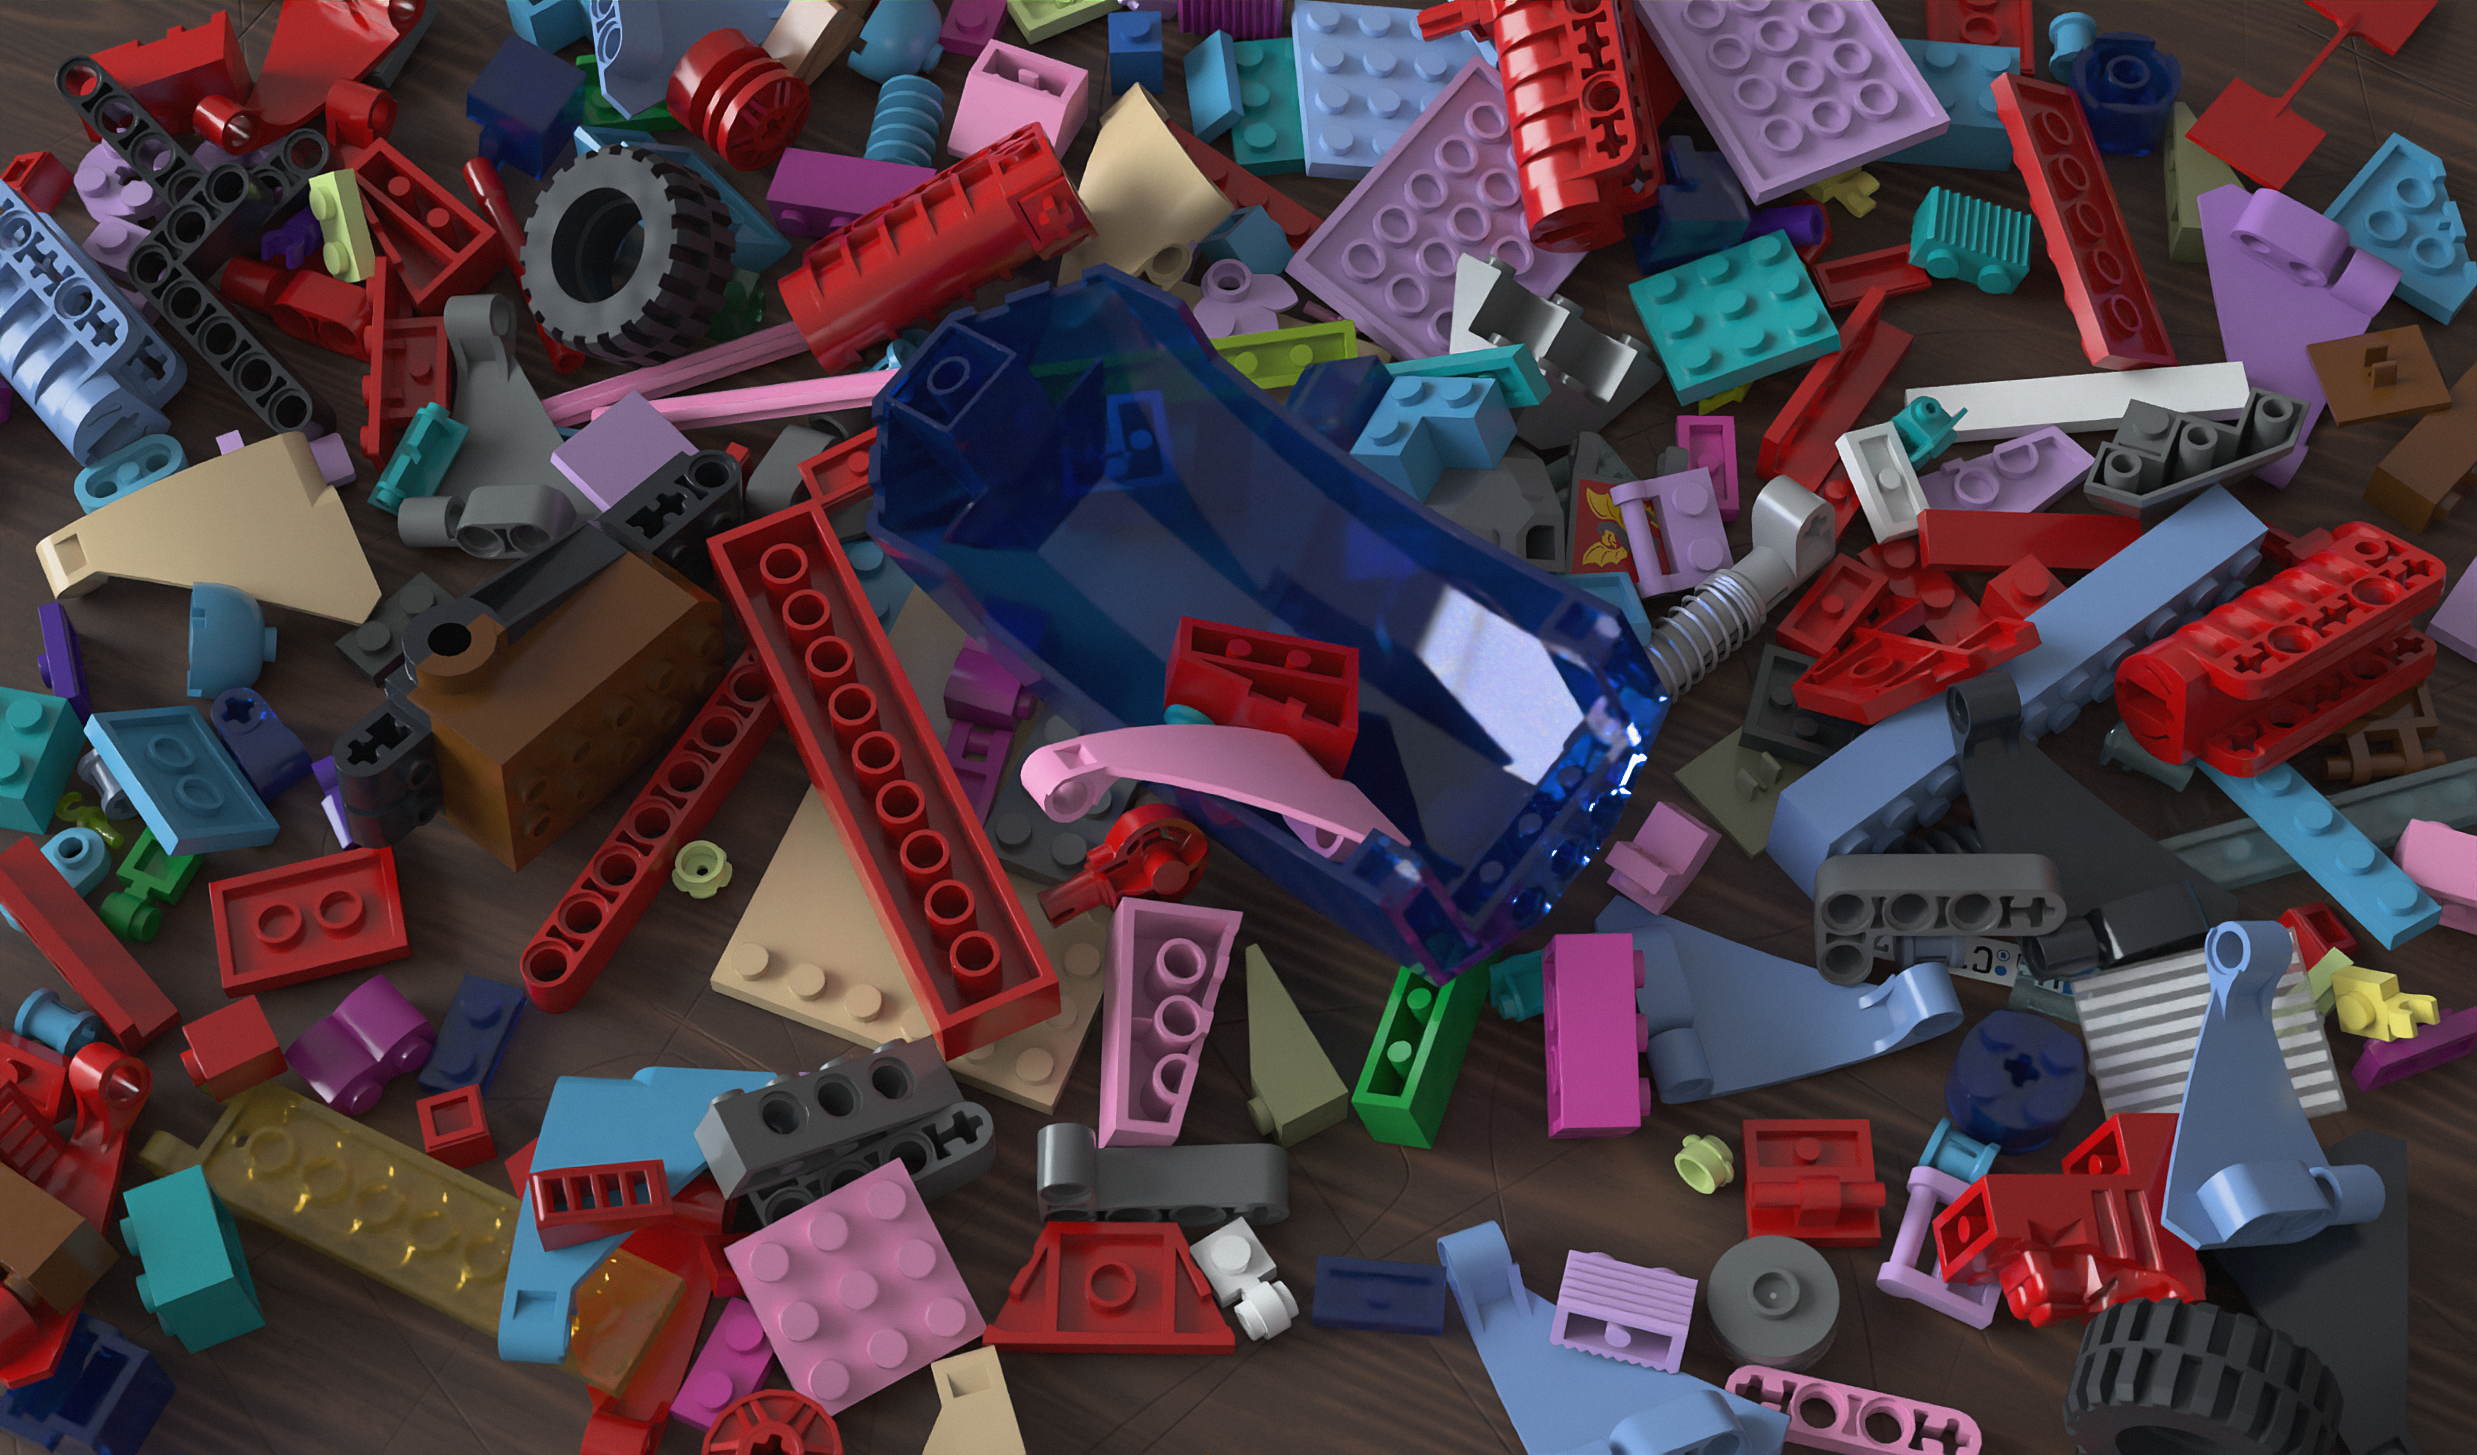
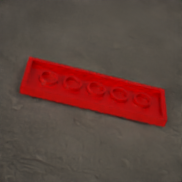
(2082, 225)

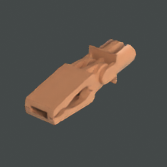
(814, 34)

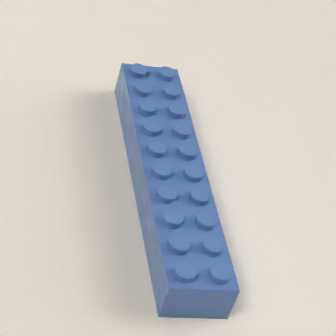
(1908, 764)

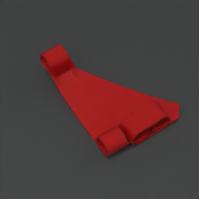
(309, 52)
(308, 298)
(85, 1181)
(643, 1412)

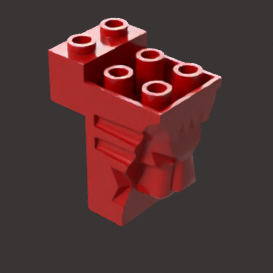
(2079, 1236)

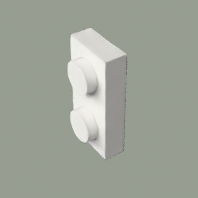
(1883, 480)

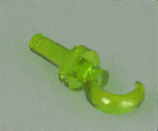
(90, 818)

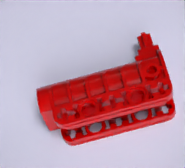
(1567, 111)
(935, 247)
(2284, 647)

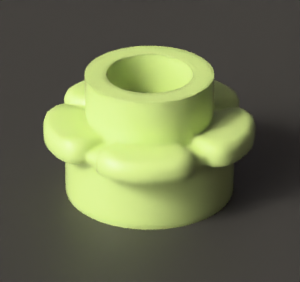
(696, 857)
(1705, 1163)

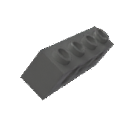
(752, 1156)

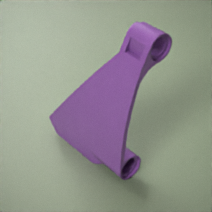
(2282, 284)

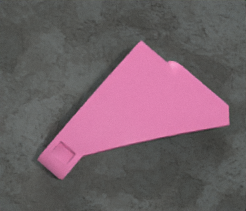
(1213, 759)

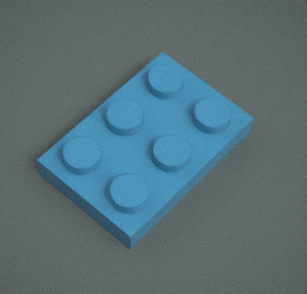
(181, 780)

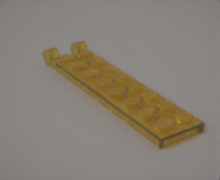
(409, 1223)

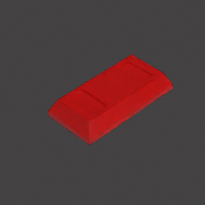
(1848, 279)

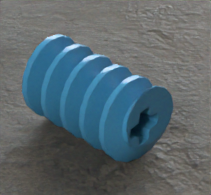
(906, 122)

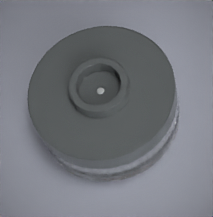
(1773, 1304)

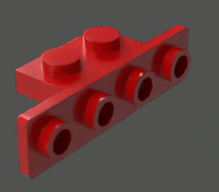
(407, 366)

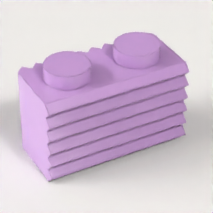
(1623, 1311)

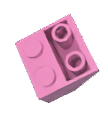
(1015, 89)

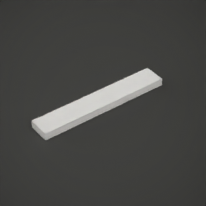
(2088, 400)

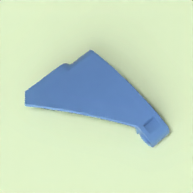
(1751, 1020)
(2242, 1144)

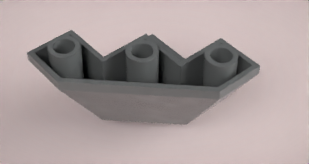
(1586, 370)
(2175, 457)
(1507, 507)

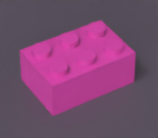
(1593, 1036)

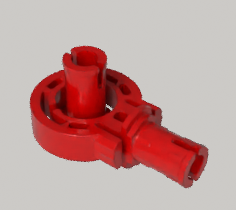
(1134, 864)

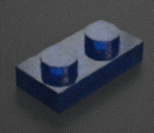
(472, 1036)
(1379, 1296)

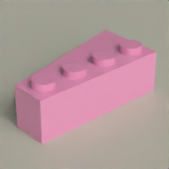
(1156, 1013)

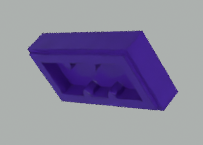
(63, 663)

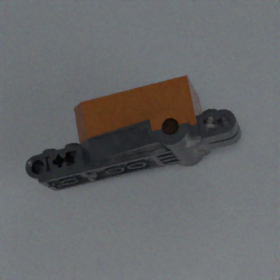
(551, 675)

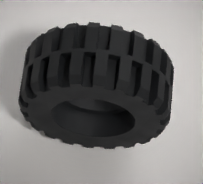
(576, 243)
(2197, 1385)

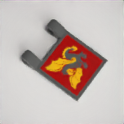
(1594, 527)

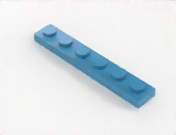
(2333, 852)

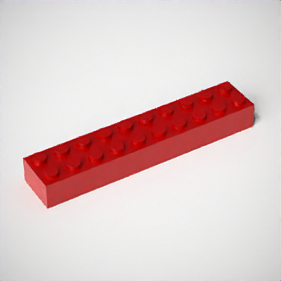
(884, 781)

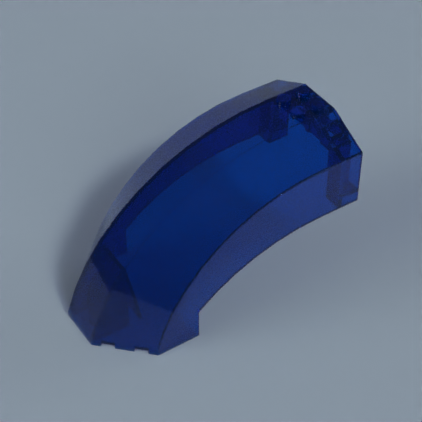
(1102, 470)

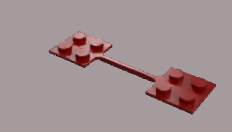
(2263, 132)

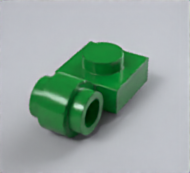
(148, 876)

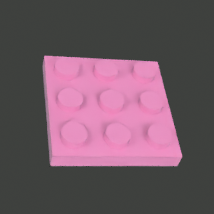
(856, 1289)

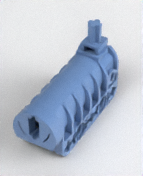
(75, 356)

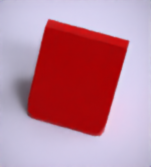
(39, 179)
(2318, 932)
(457, 1128)

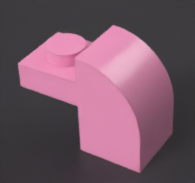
(1661, 857)

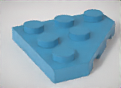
(2406, 218)

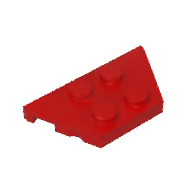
(1110, 1293)

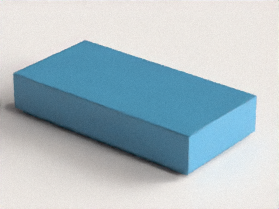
(1213, 87)

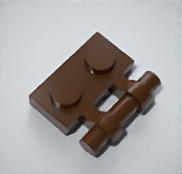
(2399, 720)

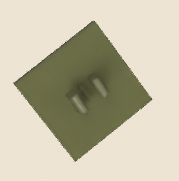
(1739, 789)

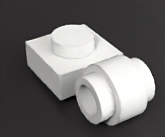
(1241, 1268)

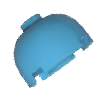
(899, 40)
(226, 640)

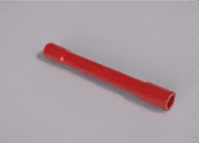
(493, 201)

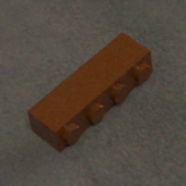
(2431, 463)
(47, 1246)

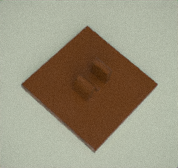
(2378, 376)

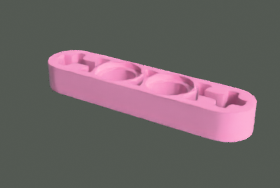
(1852, 1408)

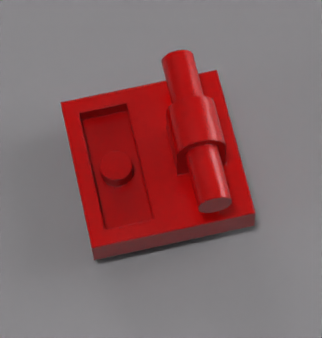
(1811, 1181)

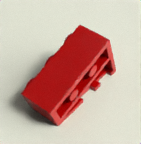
(177, 73)
(424, 230)
(1269, 685)

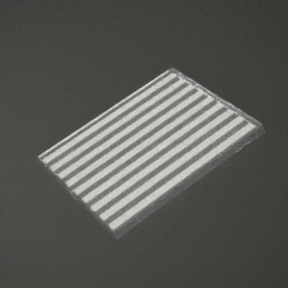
(2147, 1022)

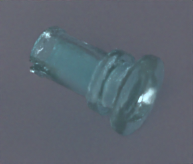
(2124, 748)

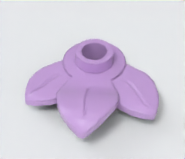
(1246, 308)

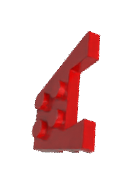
(1891, 672)

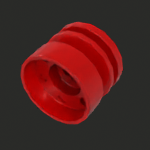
(738, 99)
(773, 1425)

